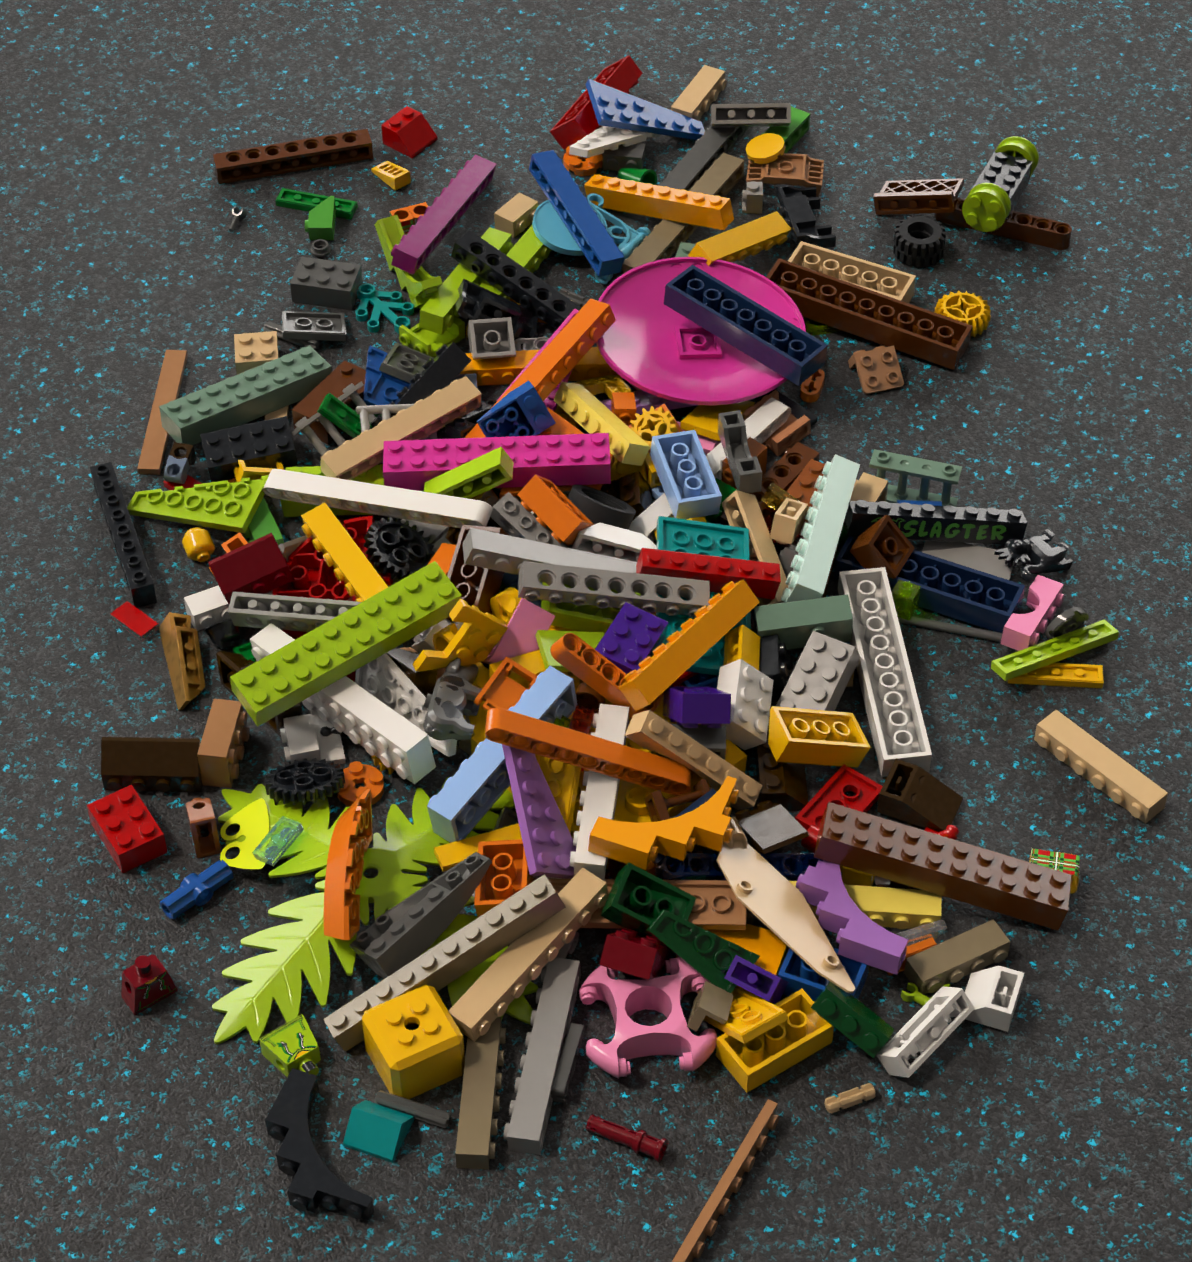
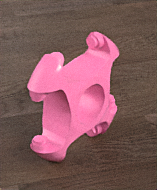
(638, 1040)

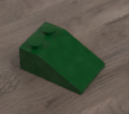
(640, 897)

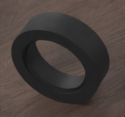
(602, 506)

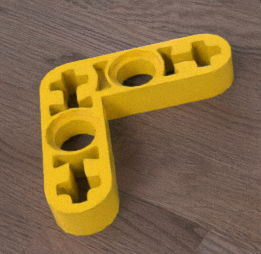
(605, 384)

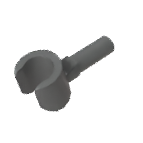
(242, 215)

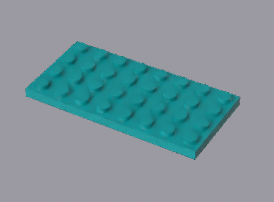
(702, 539)

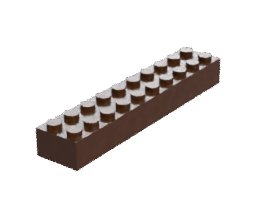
(873, 315)
(943, 866)

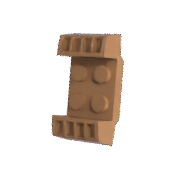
(789, 170)

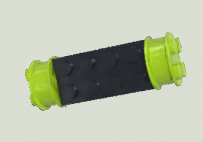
(1000, 184)

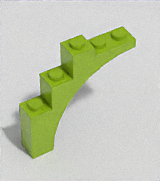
(421, 284)

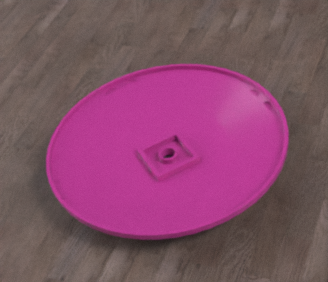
(657, 347)

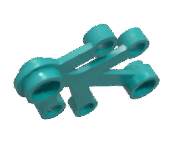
(368, 293)

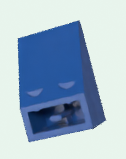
(517, 414)

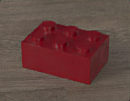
(635, 954)

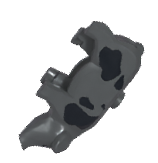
(451, 701)

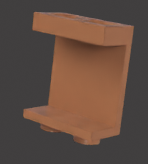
(788, 434)

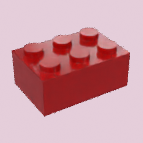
(127, 828)

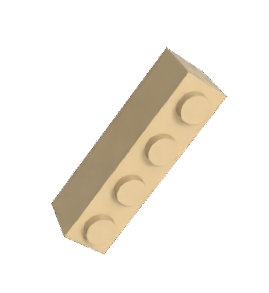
(700, 92)

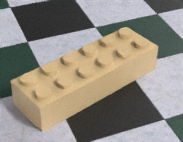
(856, 271)

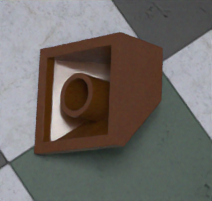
(883, 547)

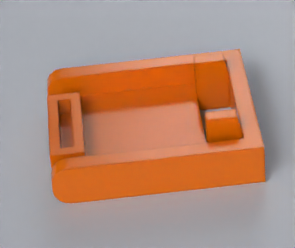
(501, 690)

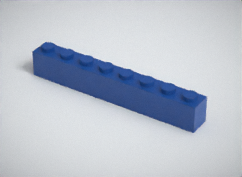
(576, 213)

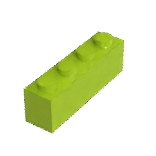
(474, 476)

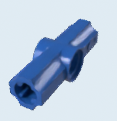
(196, 889)

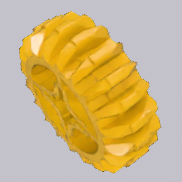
(966, 309)

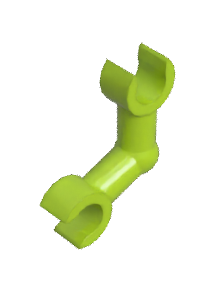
(915, 995)

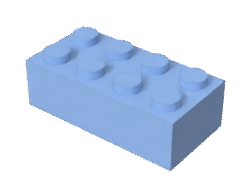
(685, 475)

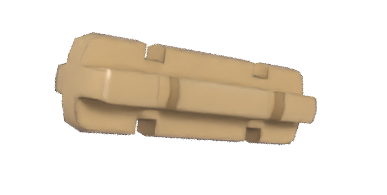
(849, 1098)

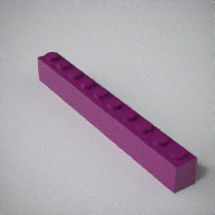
(443, 214)

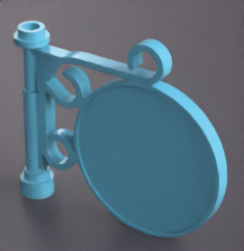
(556, 236)

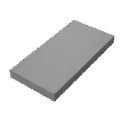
(969, 556)

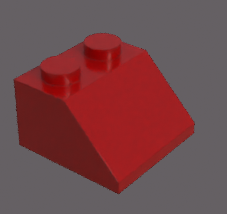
(408, 132)

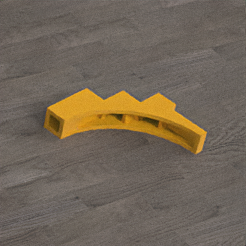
(671, 837)

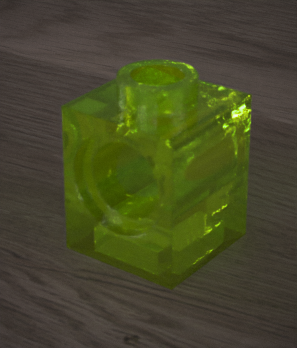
(905, 599)

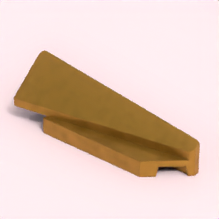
(182, 657)

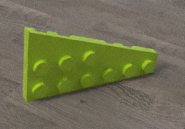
(207, 504)

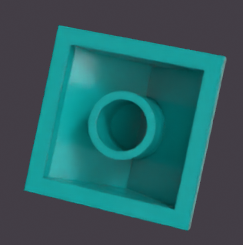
(377, 1130)

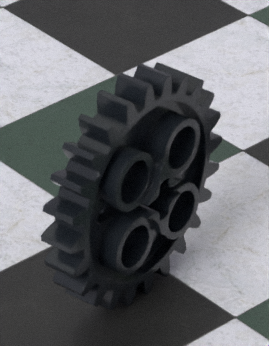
(397, 547)
(304, 781)

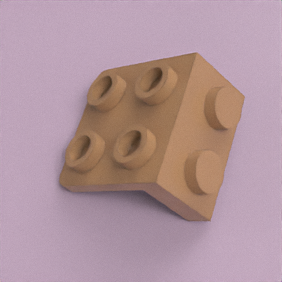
(877, 369)

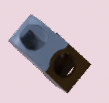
(179, 464)

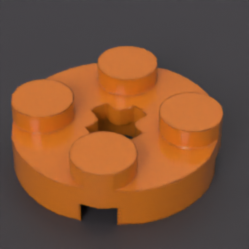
(580, 167)
(365, 774)

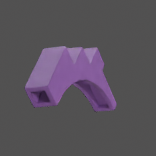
(857, 934)

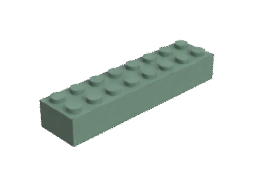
(244, 396)

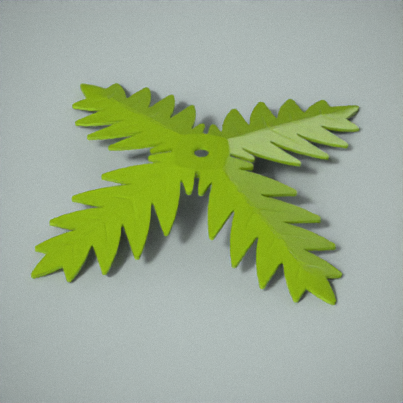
(303, 944)

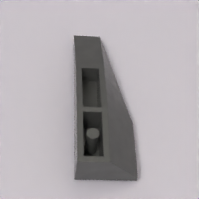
(419, 919)

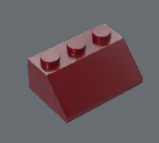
(252, 568)

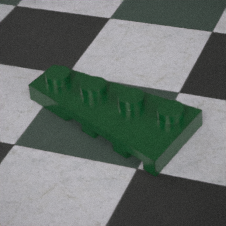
(699, 948)

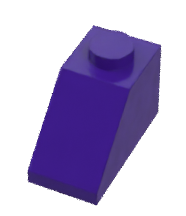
(756, 980)

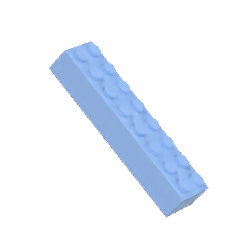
(485, 774)

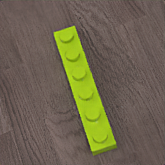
(1054, 650)

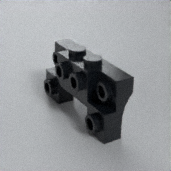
(797, 212)
(479, 302)
(462, 426)

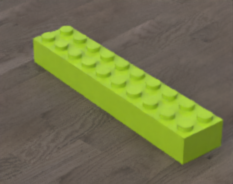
(345, 643)

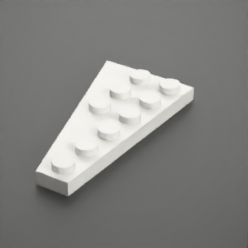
(395, 689)

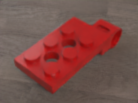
(833, 791)

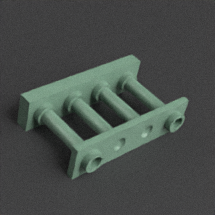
(916, 467)

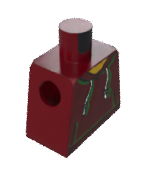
(146, 984)

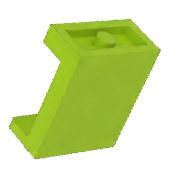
(428, 341)

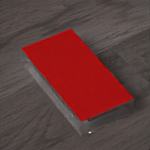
(134, 621)

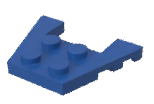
(379, 386)

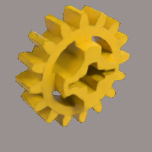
(657, 420)

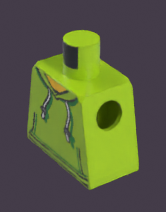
(292, 1047)

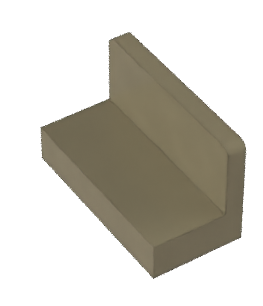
(712, 1003)

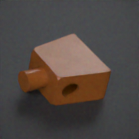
(202, 817)

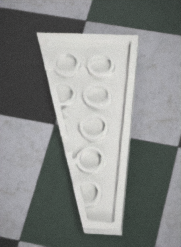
(607, 138)

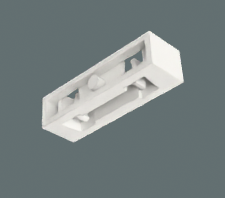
(925, 1031)

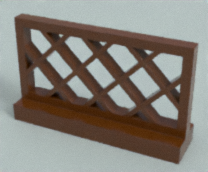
(915, 202)

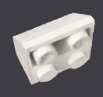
(994, 996)

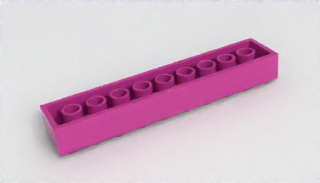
(559, 458)

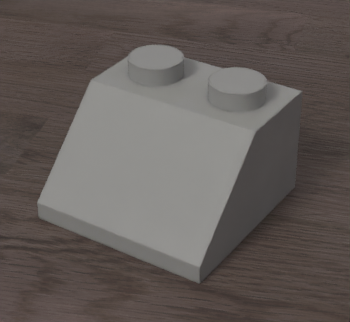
(491, 338)

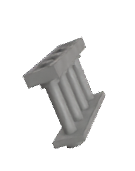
(303, 424)

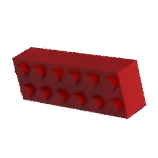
(581, 118)

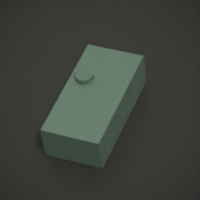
(797, 620)

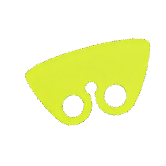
(255, 826)

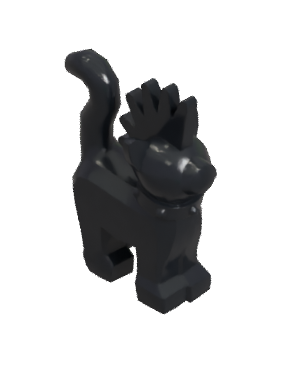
(1038, 552)

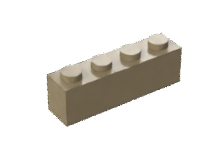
(957, 957)

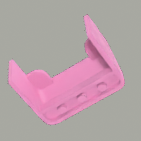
(521, 632)

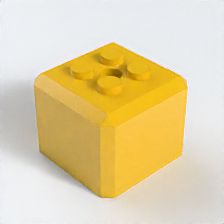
(417, 1058)

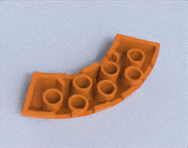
(345, 869)

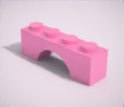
(1024, 629)

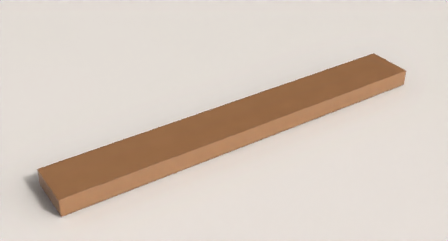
(167, 390)

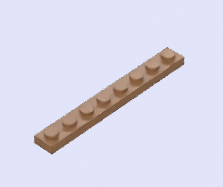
(729, 1183)

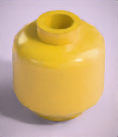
(198, 544)

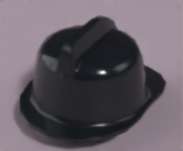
(223, 633)

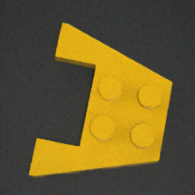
(471, 642)

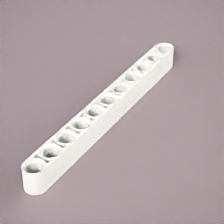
(758, 426)
(377, 499)

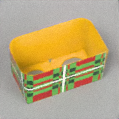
(1058, 861)

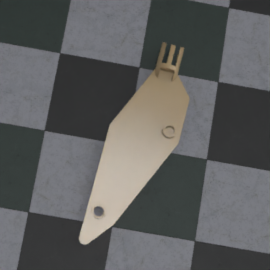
(779, 906)

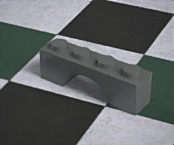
(743, 466)

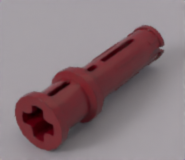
(638, 1140)

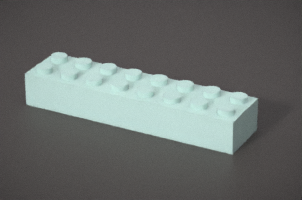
(822, 531)

